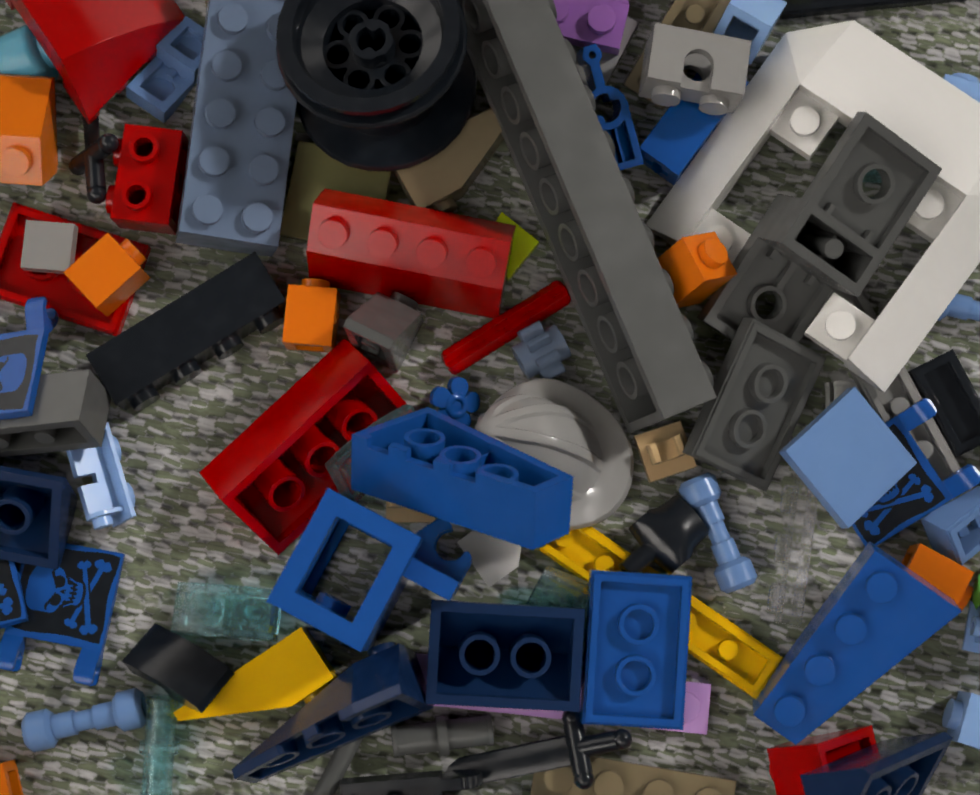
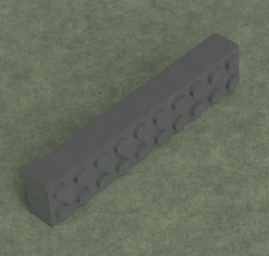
(586, 210)

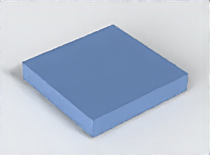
(848, 457)

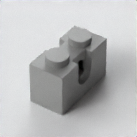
(717, 59)

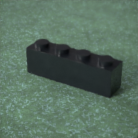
(188, 333)

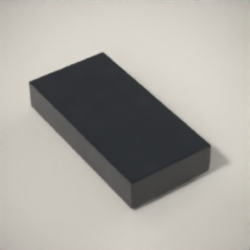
(955, 399)

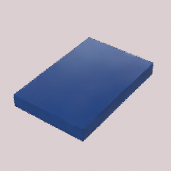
(636, 649)

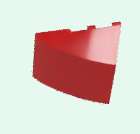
(98, 42)

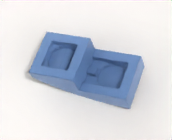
(175, 61)

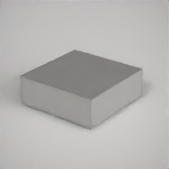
(48, 246)

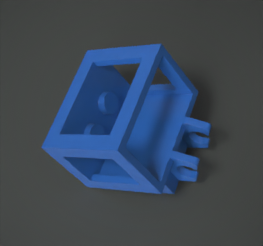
(411, 558)

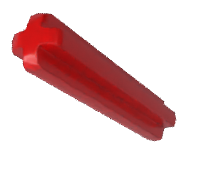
(505, 327)

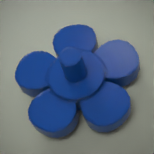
(455, 400)

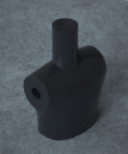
(665, 536)

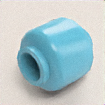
(24, 55)

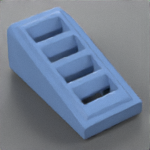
(948, 527)

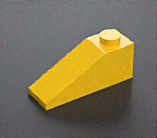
(275, 679)

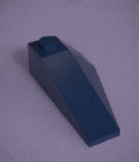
(356, 704)

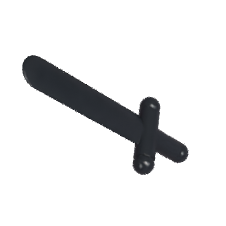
(91, 160)
(548, 754)

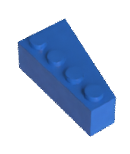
(462, 478)
(853, 639)

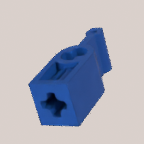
(620, 125)
(678, 138)

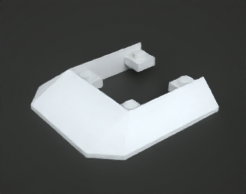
(798, 98)

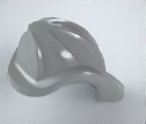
(571, 434)

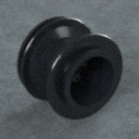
(385, 126)

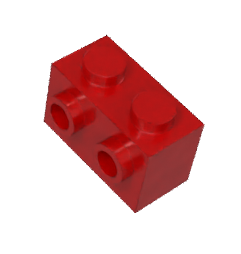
(148, 179)

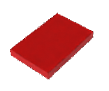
(61, 293)

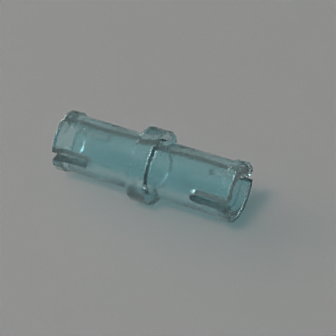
(159, 745)

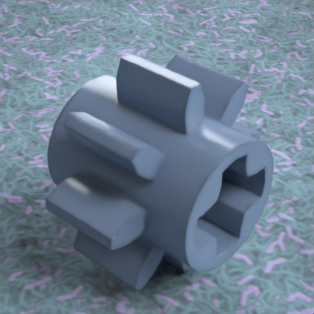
(541, 351)

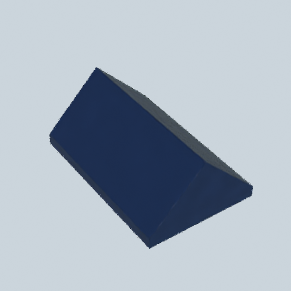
(34, 517)
(505, 655)
(883, 768)

